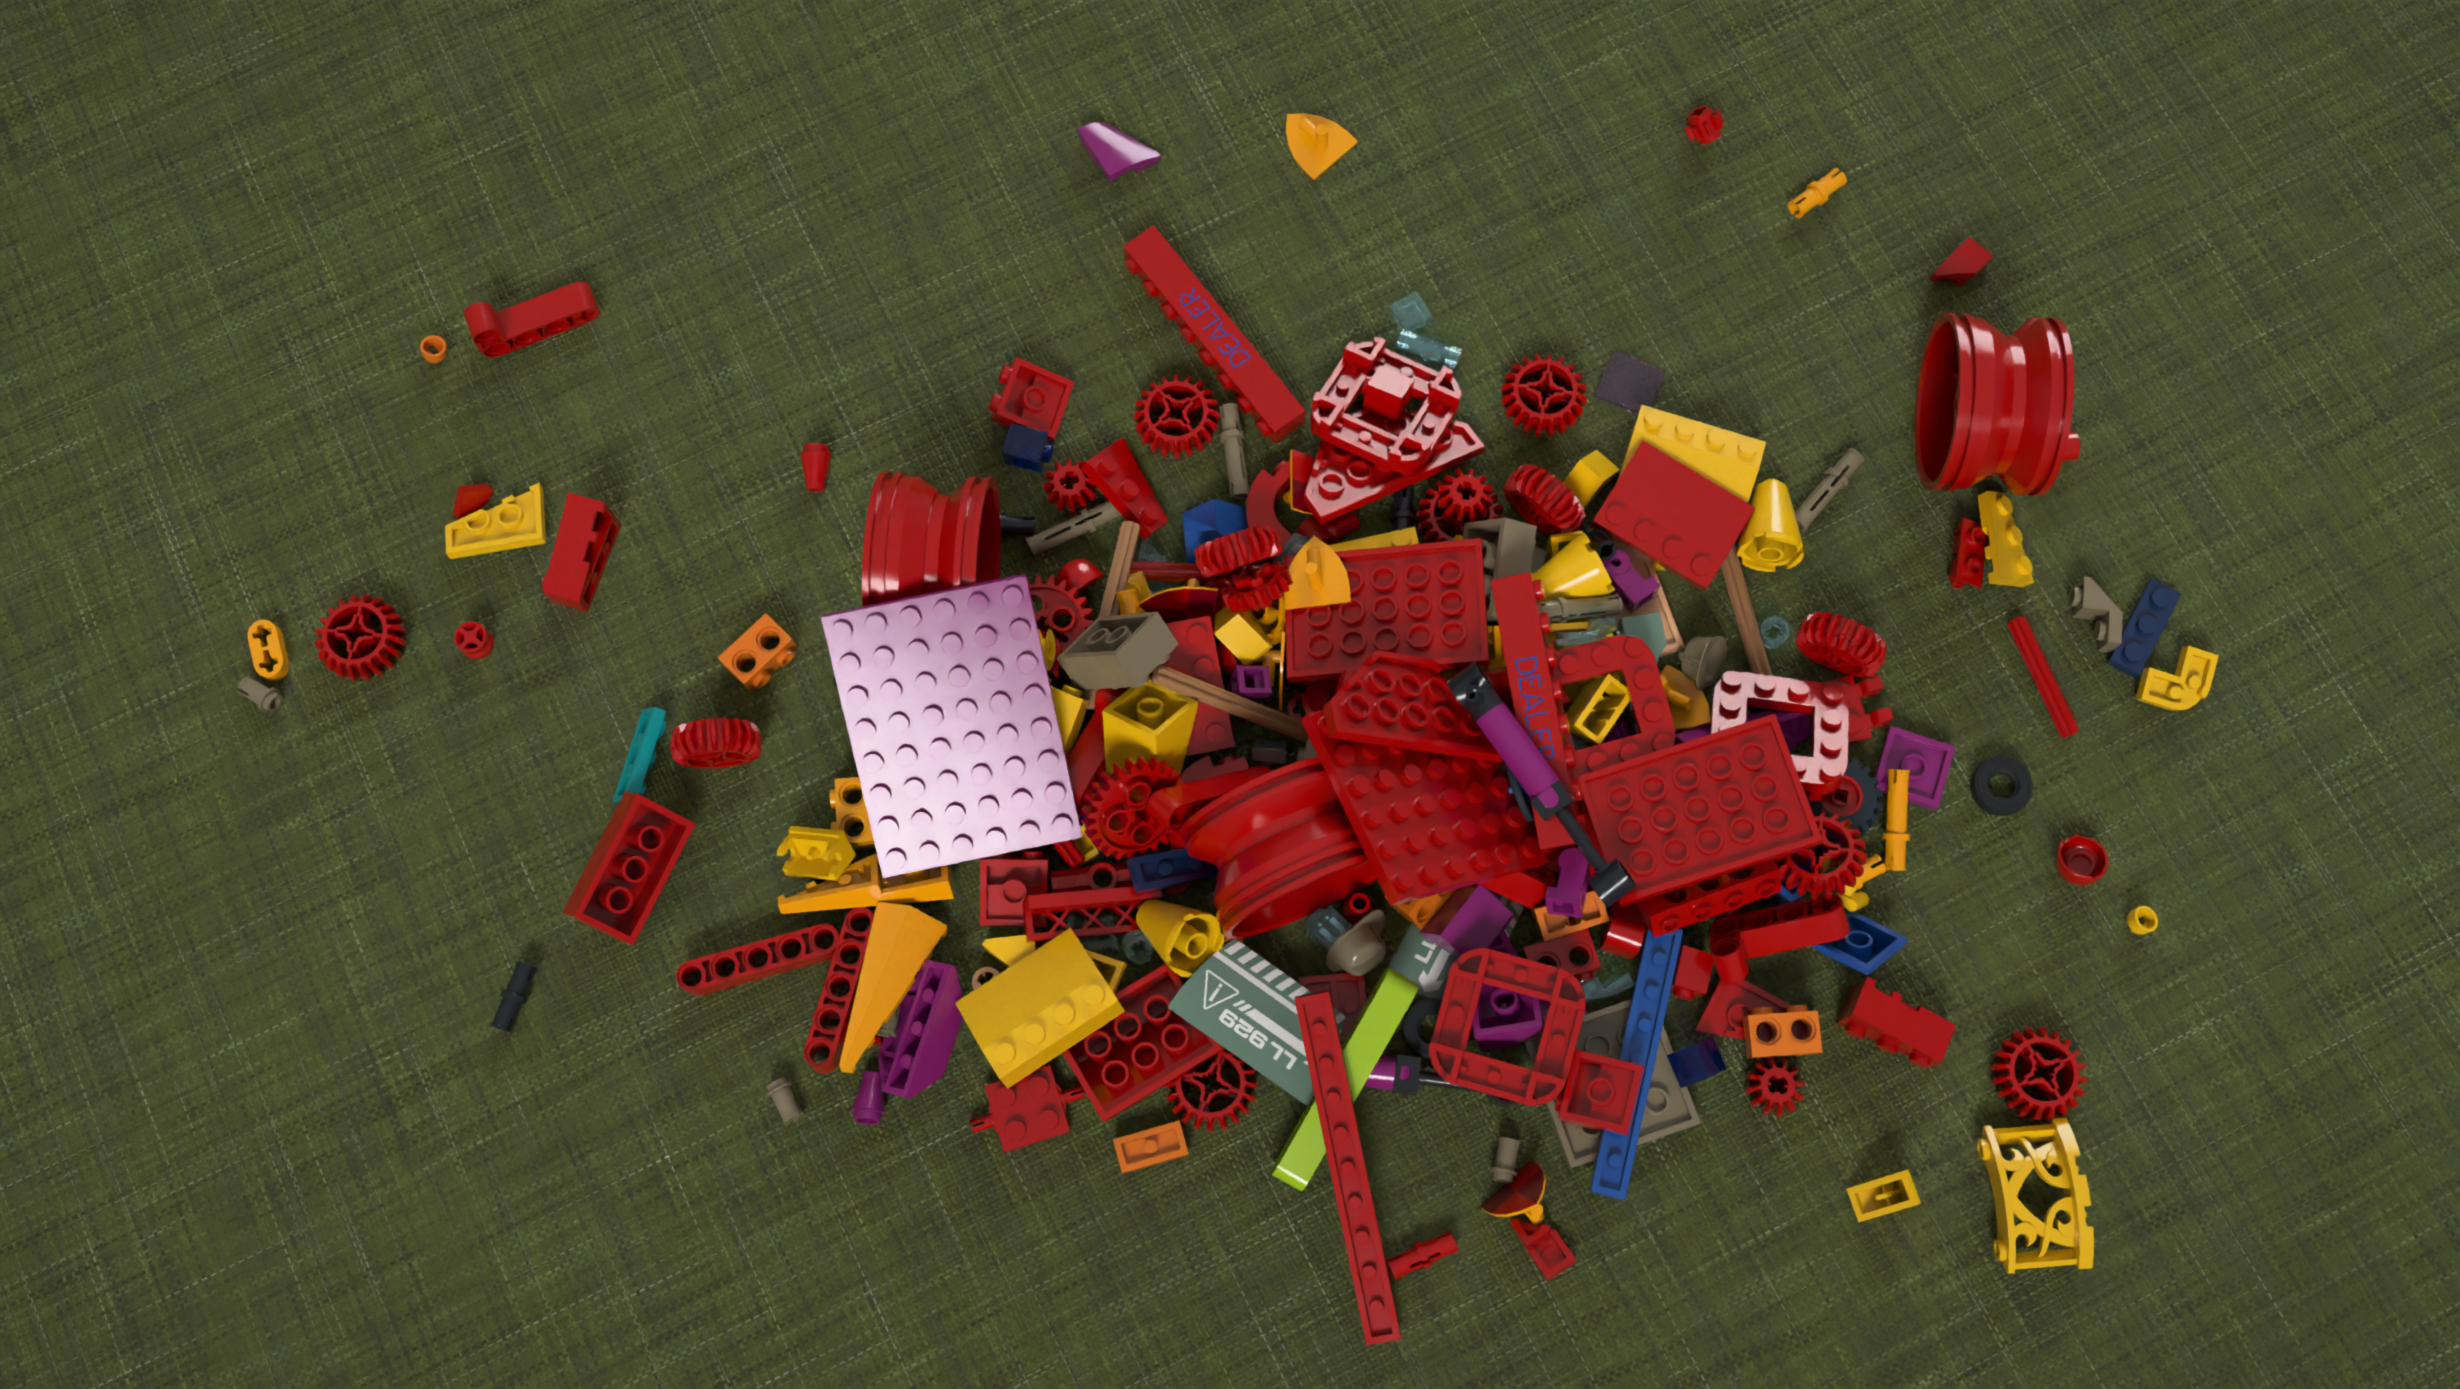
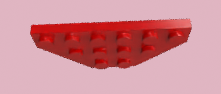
(1347, 481)
(1405, 706)

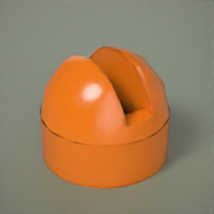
(439, 346)

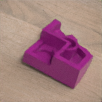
(1114, 150)

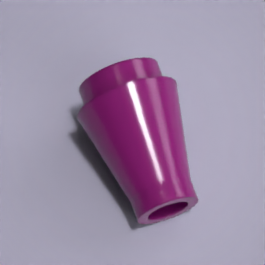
(869, 1101)

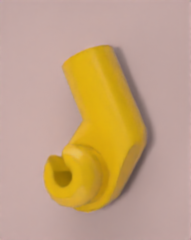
(1851, 900)

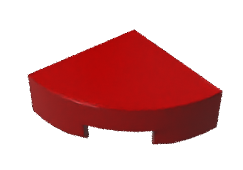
(471, 499)

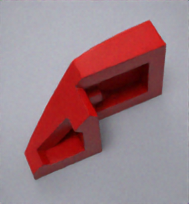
(1963, 263)
(1544, 1247)

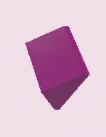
(1468, 921)

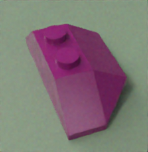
(924, 1032)

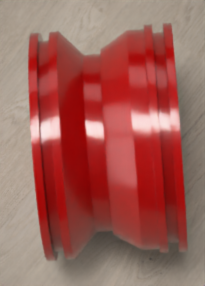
(1993, 404)
(929, 539)
(1278, 849)

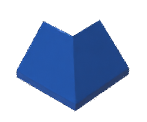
(1210, 522)
(1865, 945)

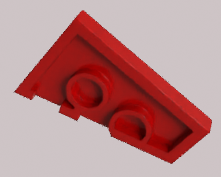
(1125, 486)
(1732, 1002)

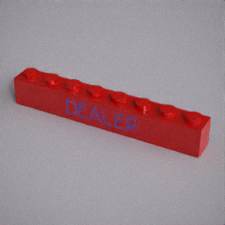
(1214, 335)
(1536, 691)

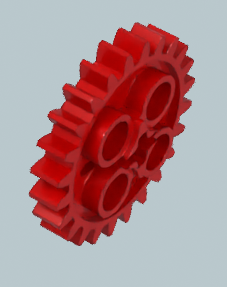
(1055, 604)
(1118, 809)

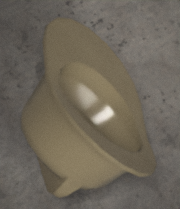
(1703, 659)
(1360, 947)

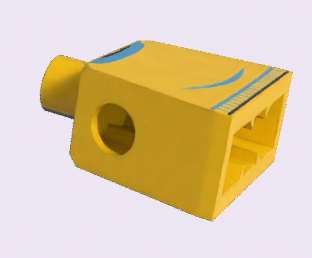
(1592, 713)

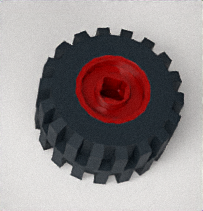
(1858, 799)

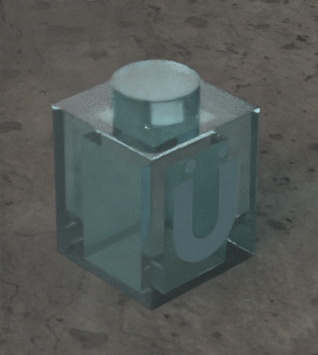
(1326, 927)

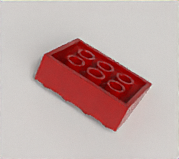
(1673, 516)
(1139, 1047)

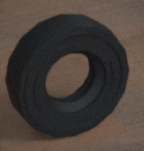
(2018, 775)
(1412, 1022)

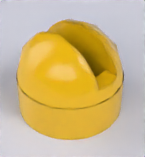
(2149, 917)

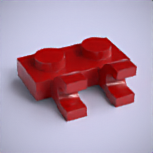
(1860, 723)

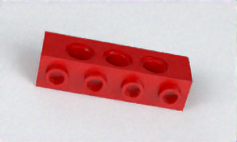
(1709, 898)

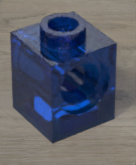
(1027, 448)
(1696, 1062)

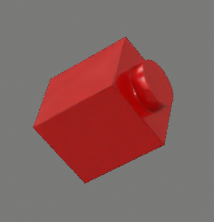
(1387, 392)
(1691, 973)

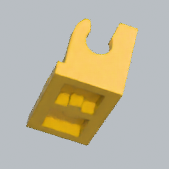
(816, 853)

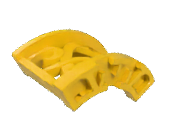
(2060, 1151)

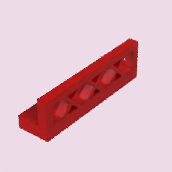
(1081, 901)

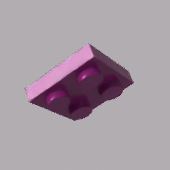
(1926, 760)

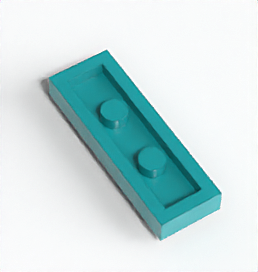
(641, 752)

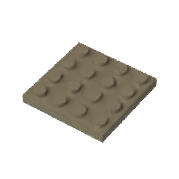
(1667, 1104)

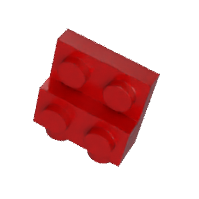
(1030, 397)
(1007, 882)
(1600, 1093)

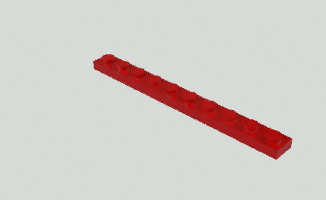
(1348, 1167)

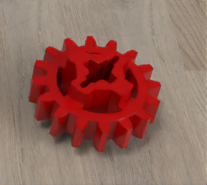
(1256, 586)

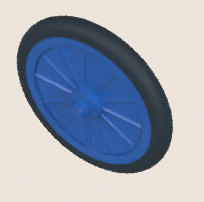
(1521, 796)

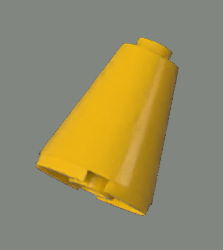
(1772, 530)
(1575, 572)
(1180, 934)

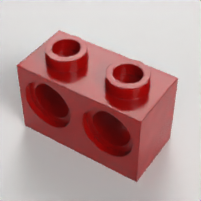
(1557, 953)

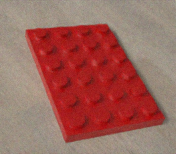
(1403, 601)
(1701, 808)

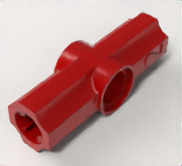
(1082, 878)

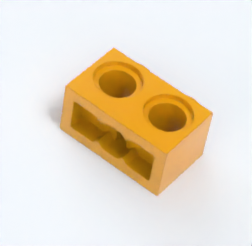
(849, 814)

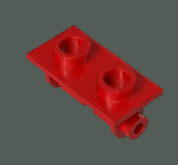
(1970, 553)

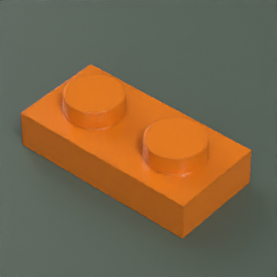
(1150, 1147)

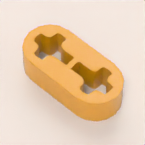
(260, 651)

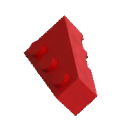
(580, 552)
(1895, 1024)

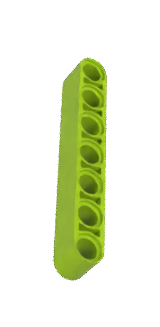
(1361, 1053)

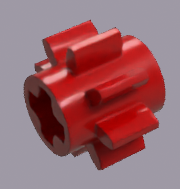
(1704, 125)

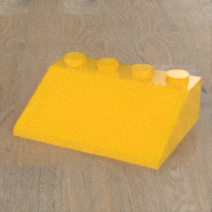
(1712, 452)
(1039, 1008)

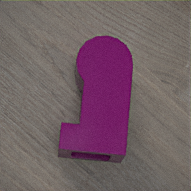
(1628, 582)
(1250, 682)
(1572, 886)

